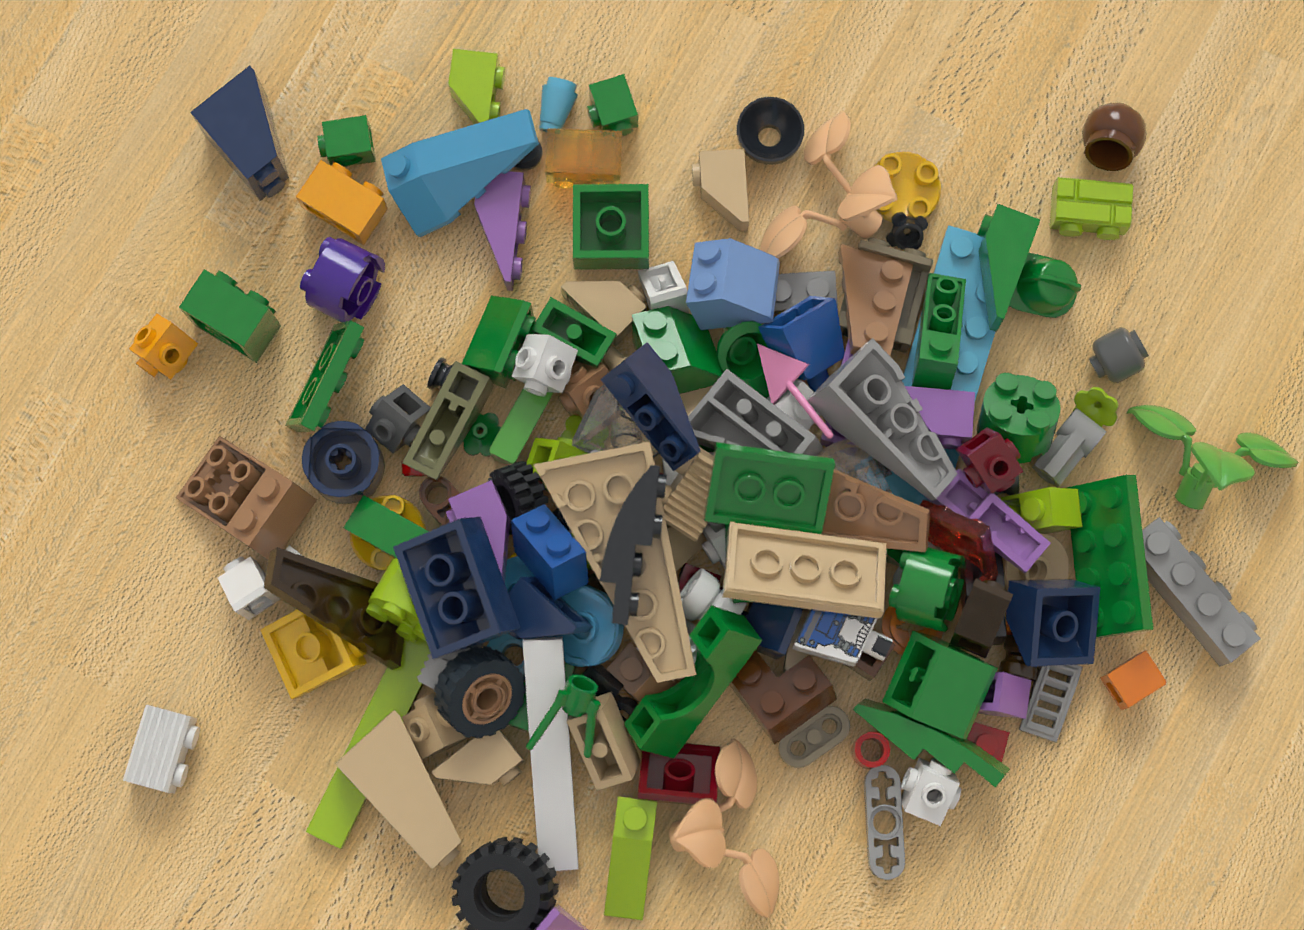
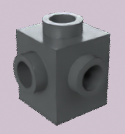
(392, 424)

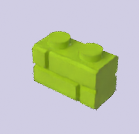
(1091, 207)

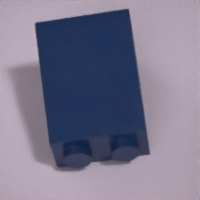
(244, 133)

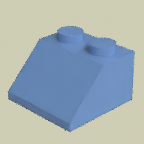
(731, 284)

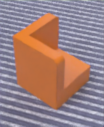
(1133, 680)

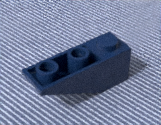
(653, 402)

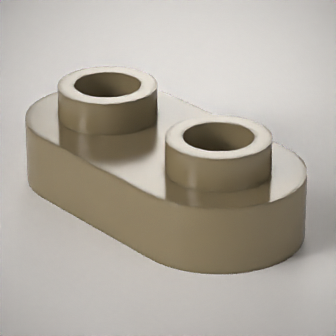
(814, 737)

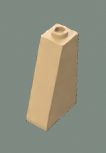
(399, 787)

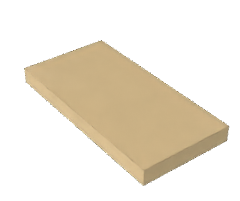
(805, 570)

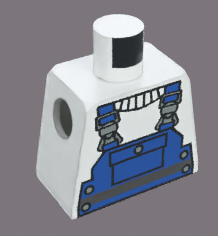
(841, 637)

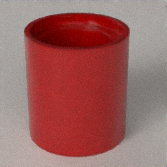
(884, 746)

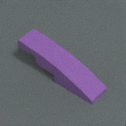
(1010, 533)

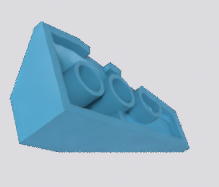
(446, 171)

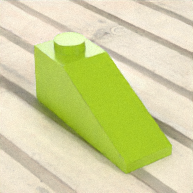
(630, 858)

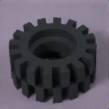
(518, 489)

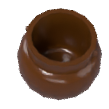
(1113, 136)

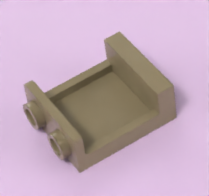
(914, 292)

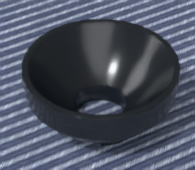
(770, 113)

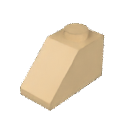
(724, 184)
(606, 303)
(482, 762)

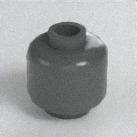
(1118, 355)

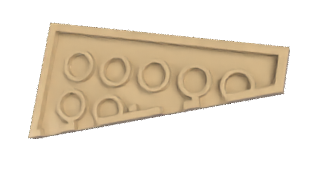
(590, 496)

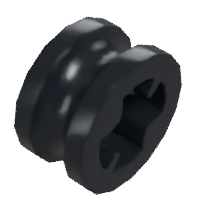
(439, 374)

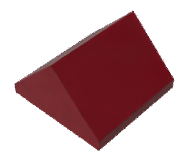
(682, 778)

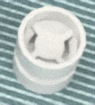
(703, 592)

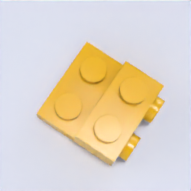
(309, 653)

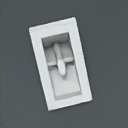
(664, 287)

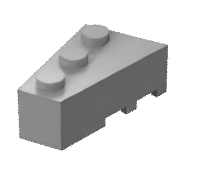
(743, 417)

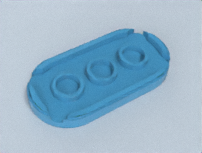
(595, 607)

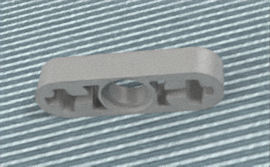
(894, 851)

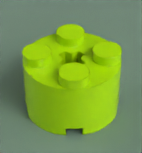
(393, 603)

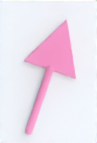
(780, 375)

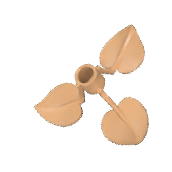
(856, 211)
(703, 837)

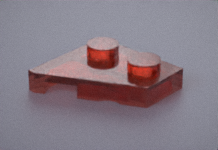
(962, 537)

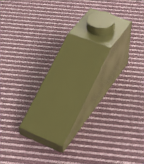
(448, 420)

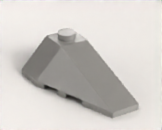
(878, 415)

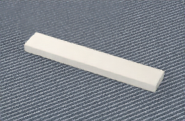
(551, 754)

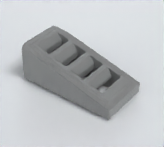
(1073, 674)

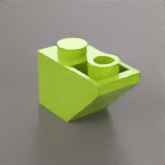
(474, 83)
(1047, 508)

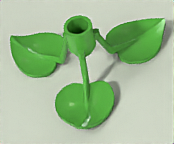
(1215, 466)

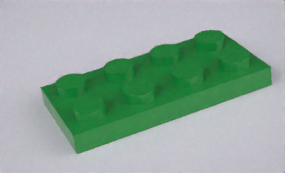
(1112, 554)

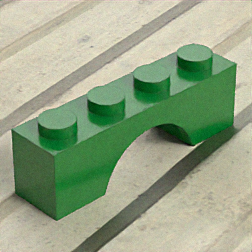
(669, 718)

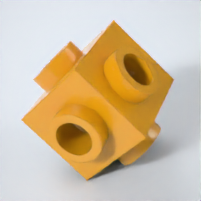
(162, 347)

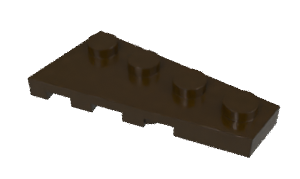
(334, 601)

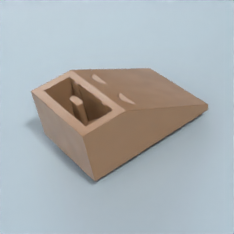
(246, 498)

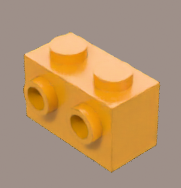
(342, 201)

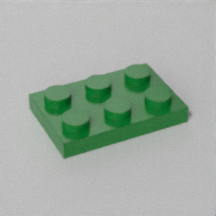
(326, 377)
(768, 488)

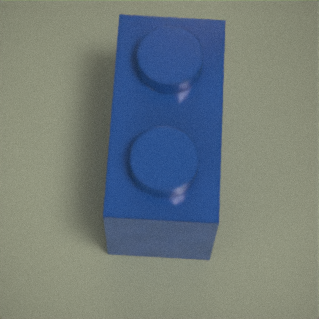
(549, 551)

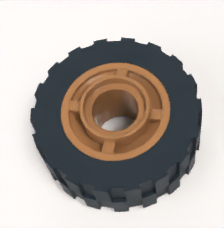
(479, 692)

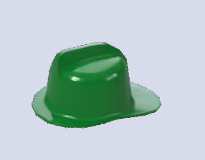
(1045, 287)
(740, 354)

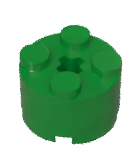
(1022, 412)
(928, 588)

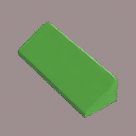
(518, 426)

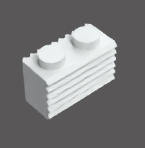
(161, 749)

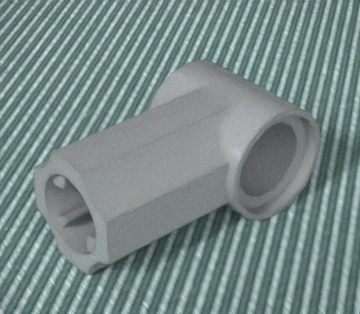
(1073, 441)

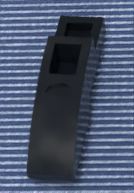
(633, 526)

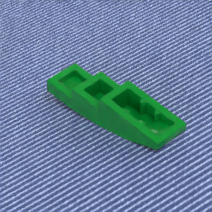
(916, 736)

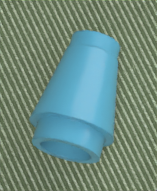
(556, 103)

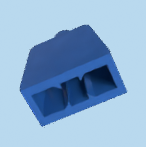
(809, 334)

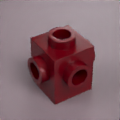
(990, 461)

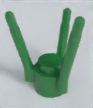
(575, 700)

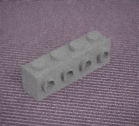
(1193, 595)

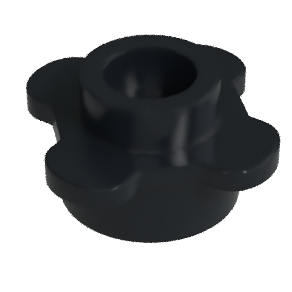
(913, 238)

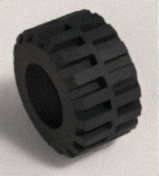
(522, 863)

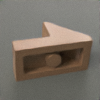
(635, 674)

